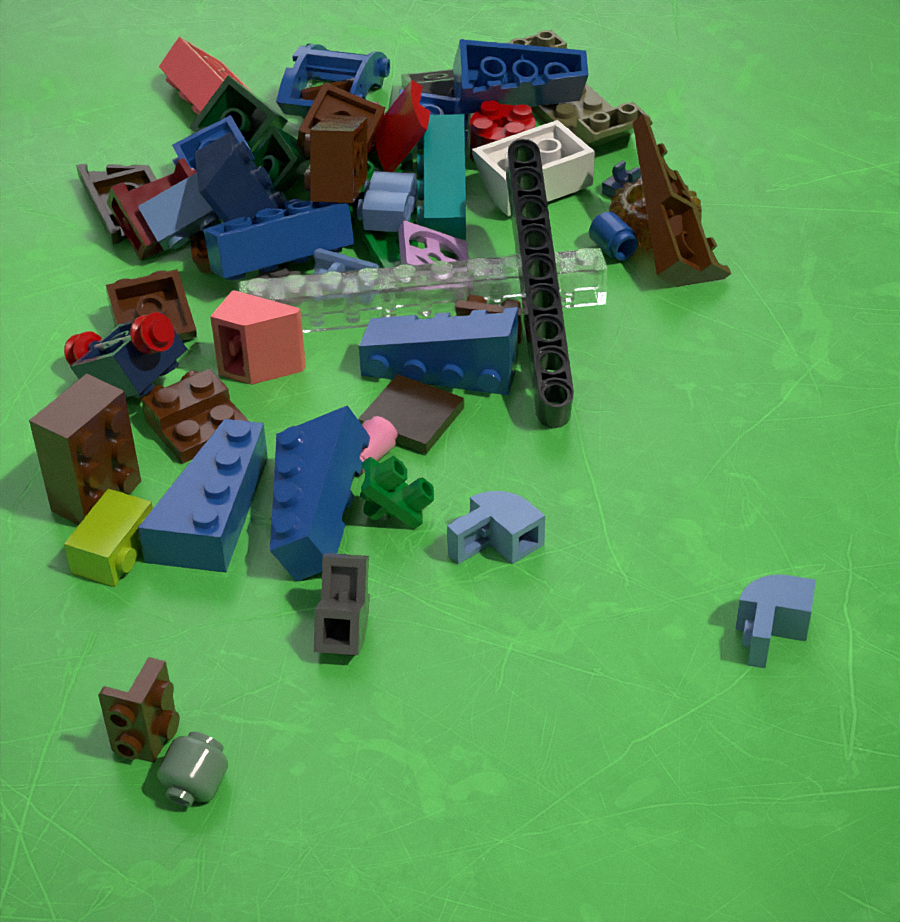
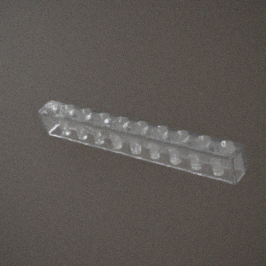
(353, 297)

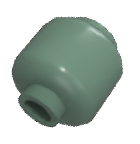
(192, 769)

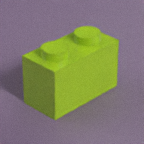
(108, 538)

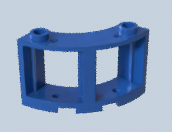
(332, 66)

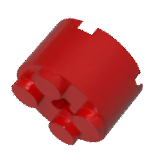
(497, 122)

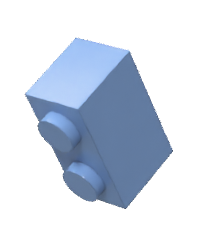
(178, 214)

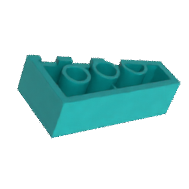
(443, 176)

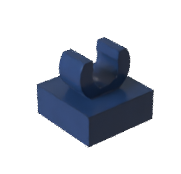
(619, 178)

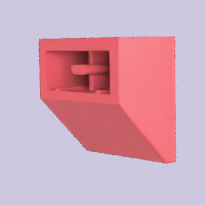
(257, 338)

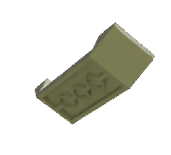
(591, 117)

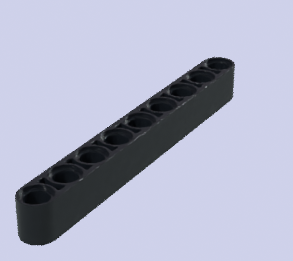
(539, 285)

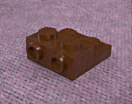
(340, 102)
(150, 294)
(189, 412)

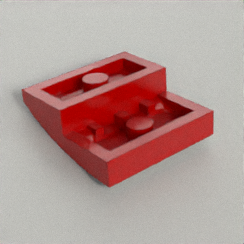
(401, 127)

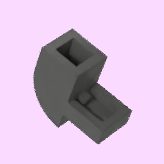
(344, 604)

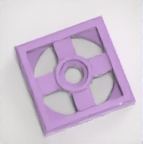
(433, 243)

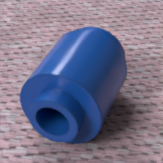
(613, 236)

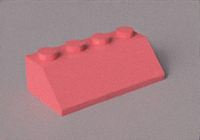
(194, 73)

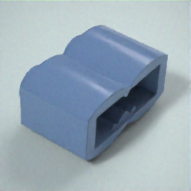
(387, 201)

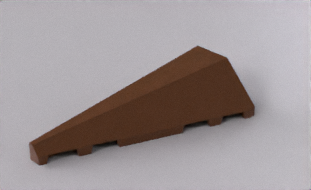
(675, 227)

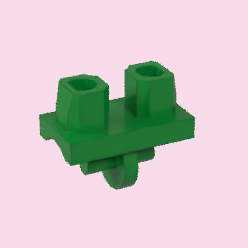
(390, 495)

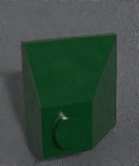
(248, 111)
(281, 159)

